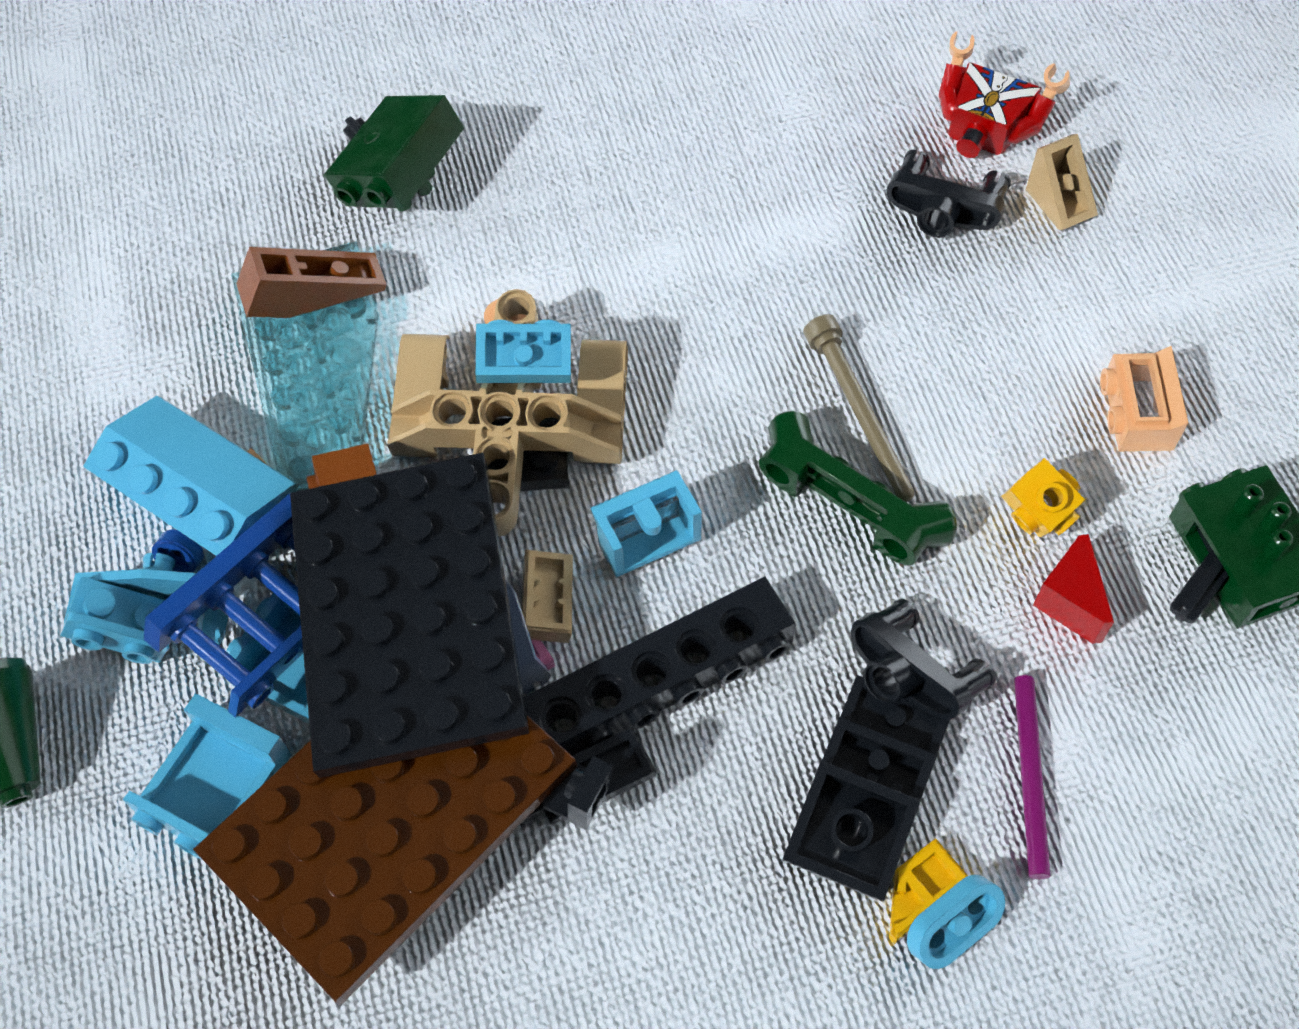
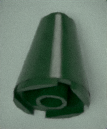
(17, 733)

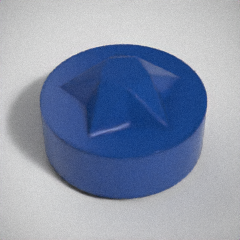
(184, 550)

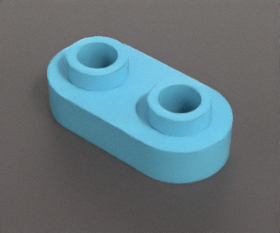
(955, 921)

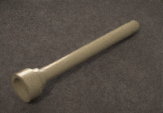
(825, 336)

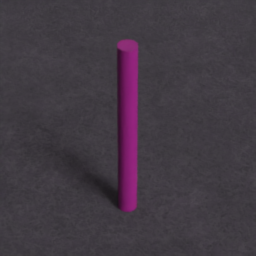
(1032, 778)

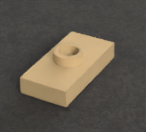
(547, 595)

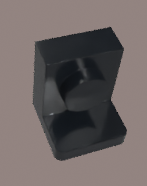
(581, 793)

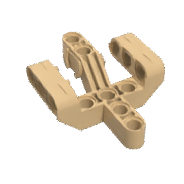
(587, 425)

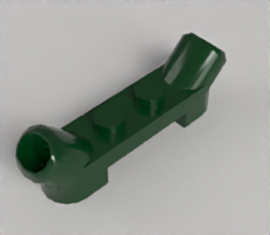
(900, 527)

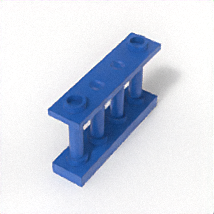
(214, 588)

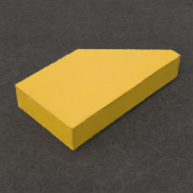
(920, 884)

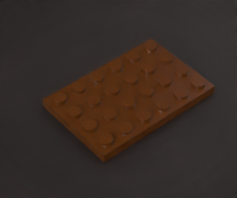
(369, 853)

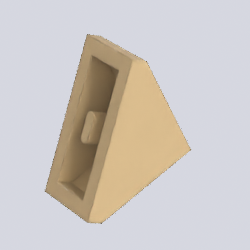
(1062, 183)

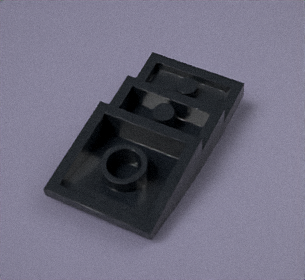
(866, 792)

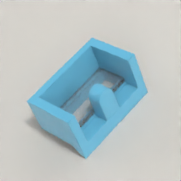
(647, 523)

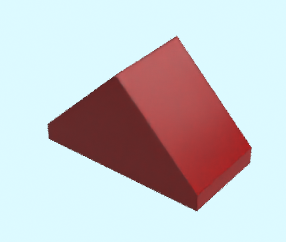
(1076, 593)

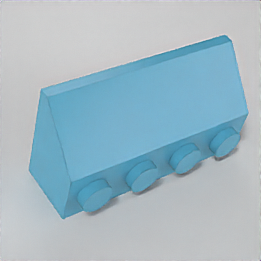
(186, 473)

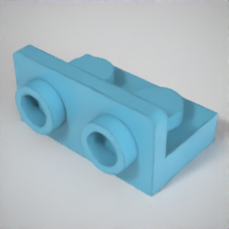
(523, 352)
(112, 620)

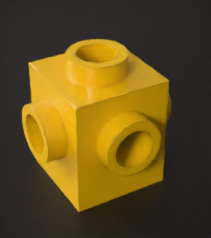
(1028, 502)

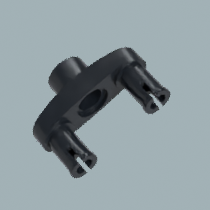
(945, 204)
(904, 670)

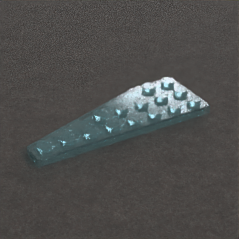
(313, 378)

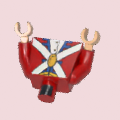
(991, 107)

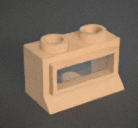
(1144, 401)

